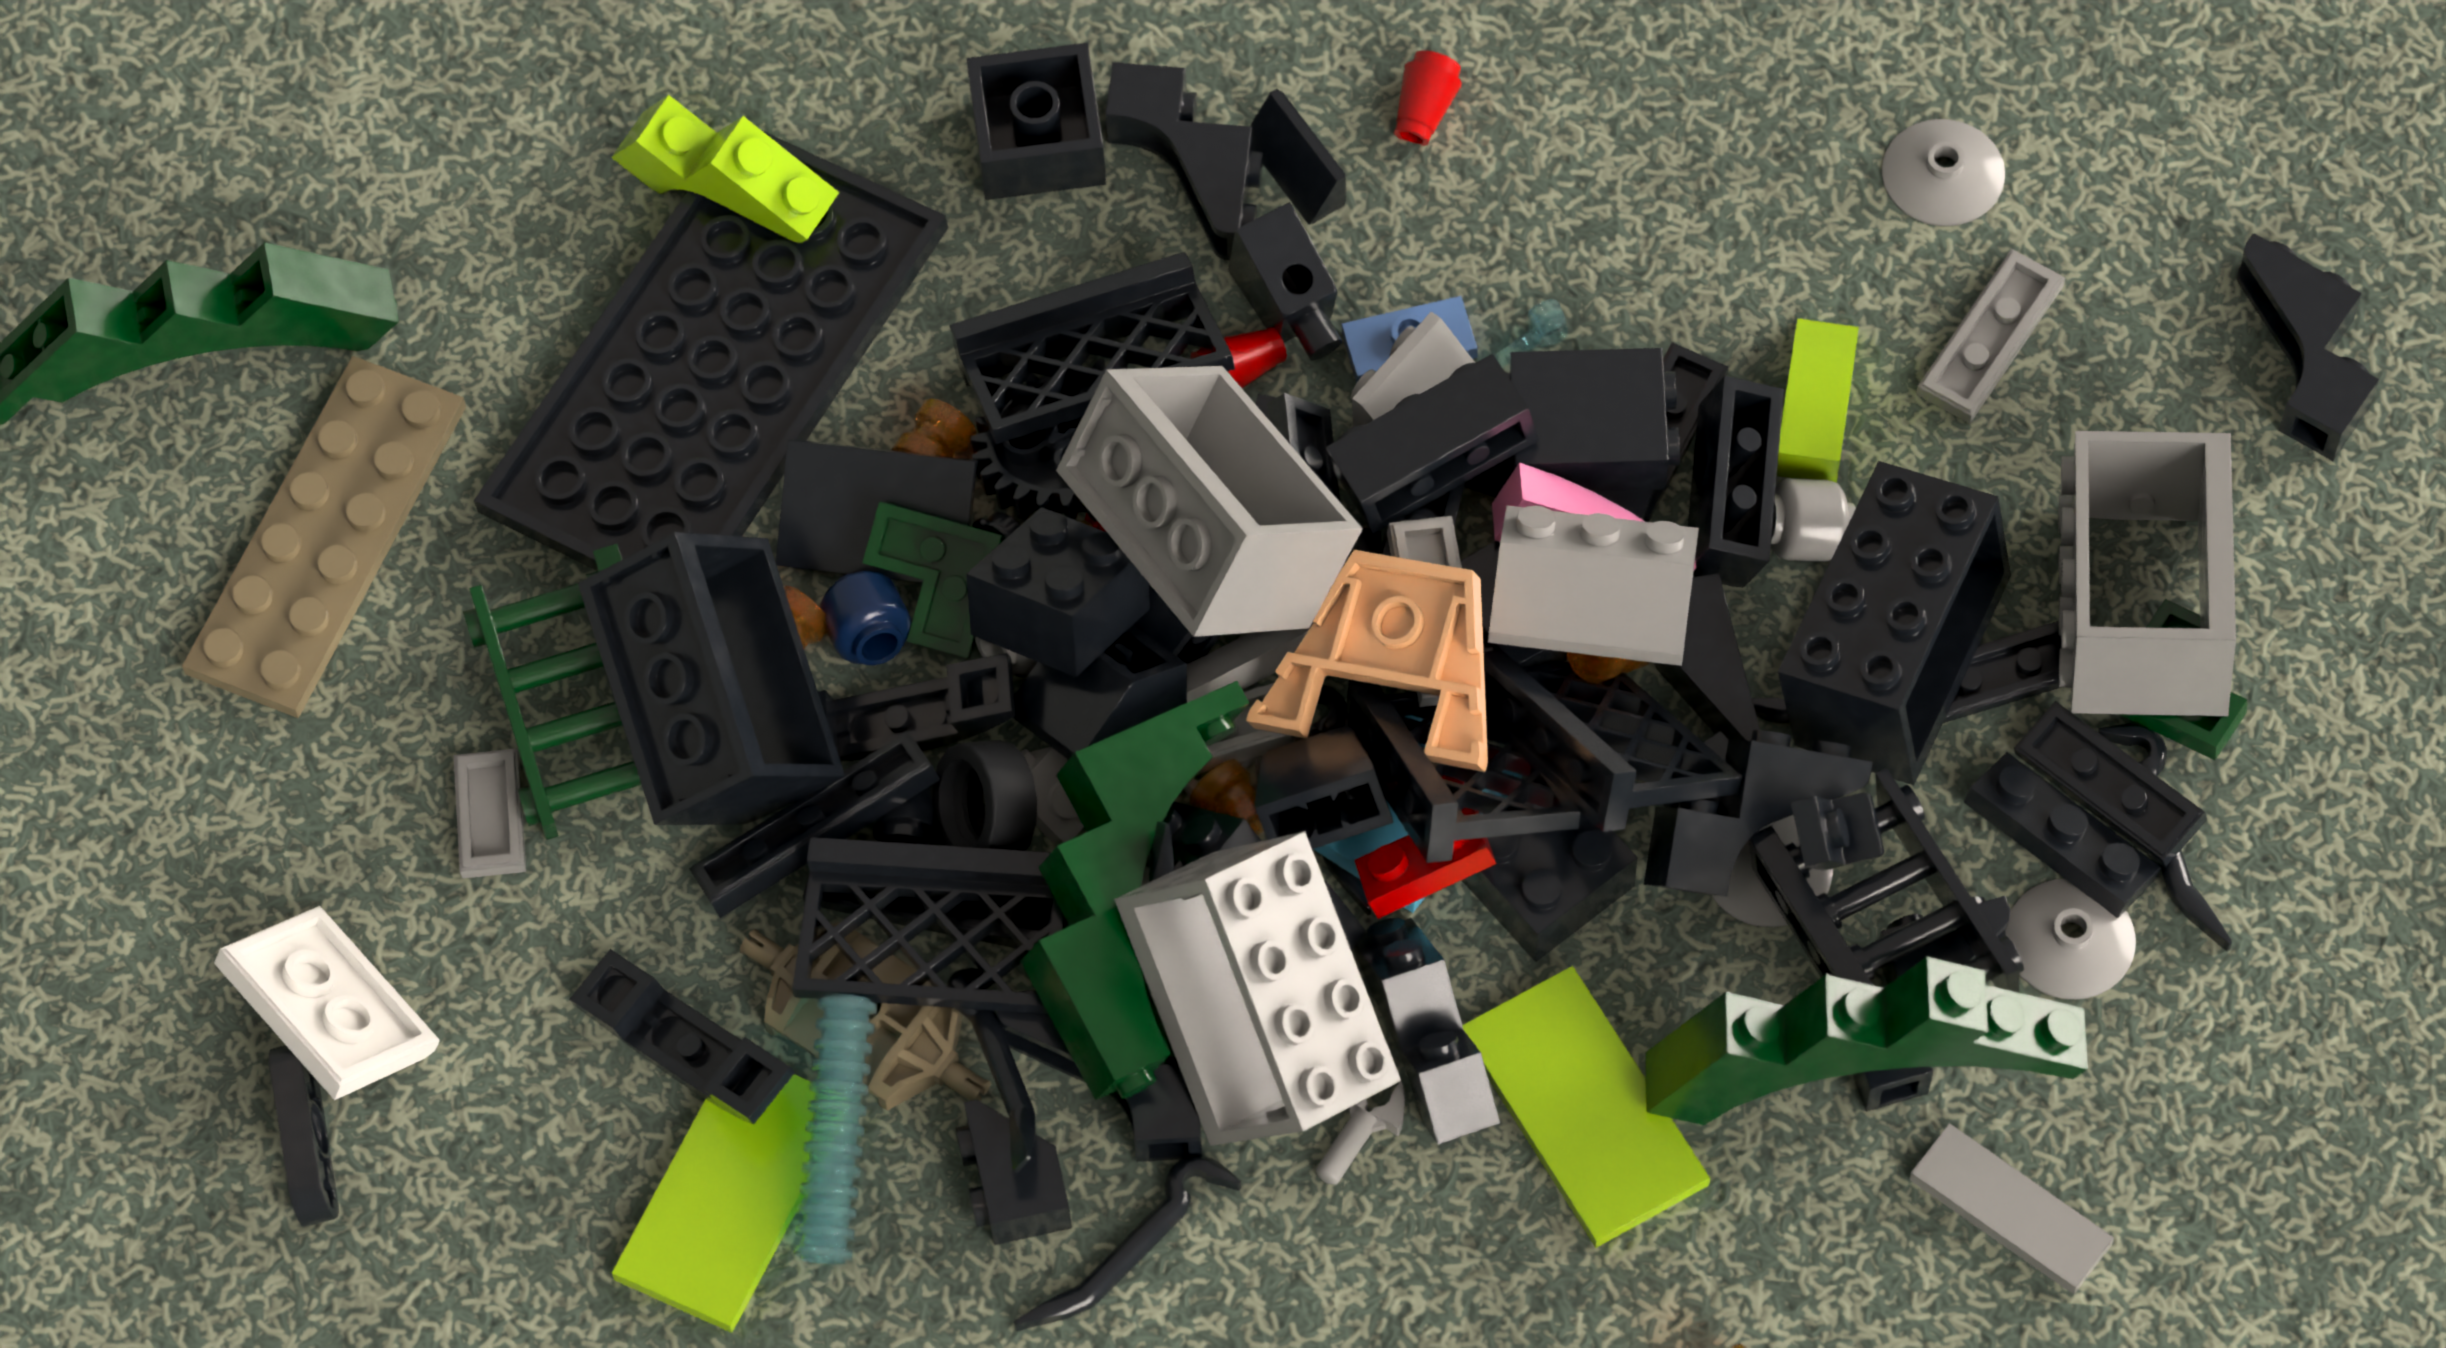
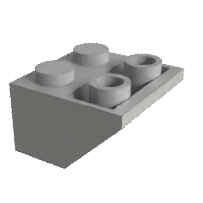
(1416, 363)

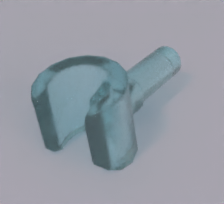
(1548, 329)

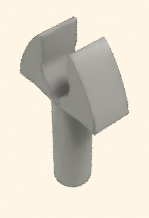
(1356, 1133)

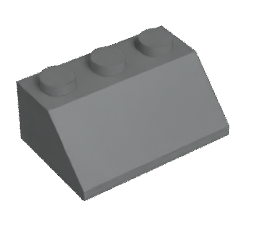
(1593, 585)

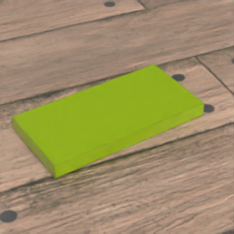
(1584, 1107)
(721, 1209)

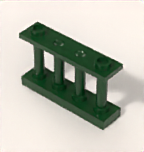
(483, 629)

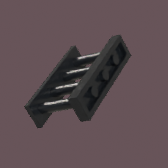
(1817, 918)

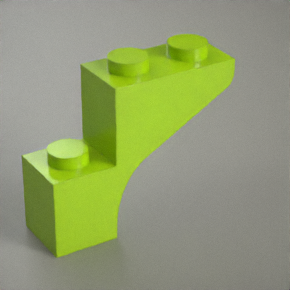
(732, 167)

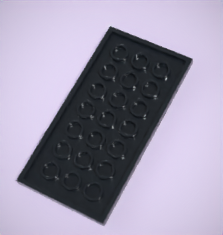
(708, 370)

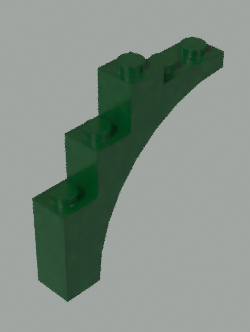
(1844, 1027)

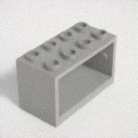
(2148, 479)
(1208, 500)
(1258, 990)

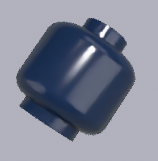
(866, 618)

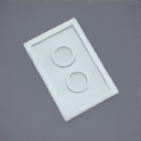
(326, 1002)

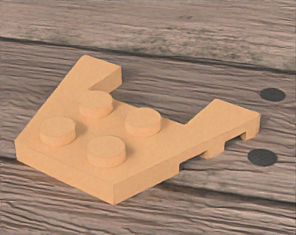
(1394, 628)

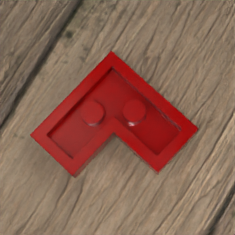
(1400, 875)

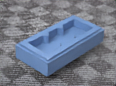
(1372, 338)

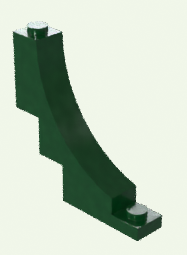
(184, 310)
(1090, 968)

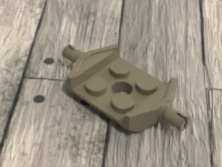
(910, 1042)

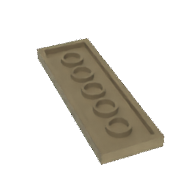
(324, 537)

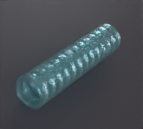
(835, 1129)

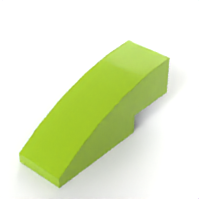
(1816, 400)

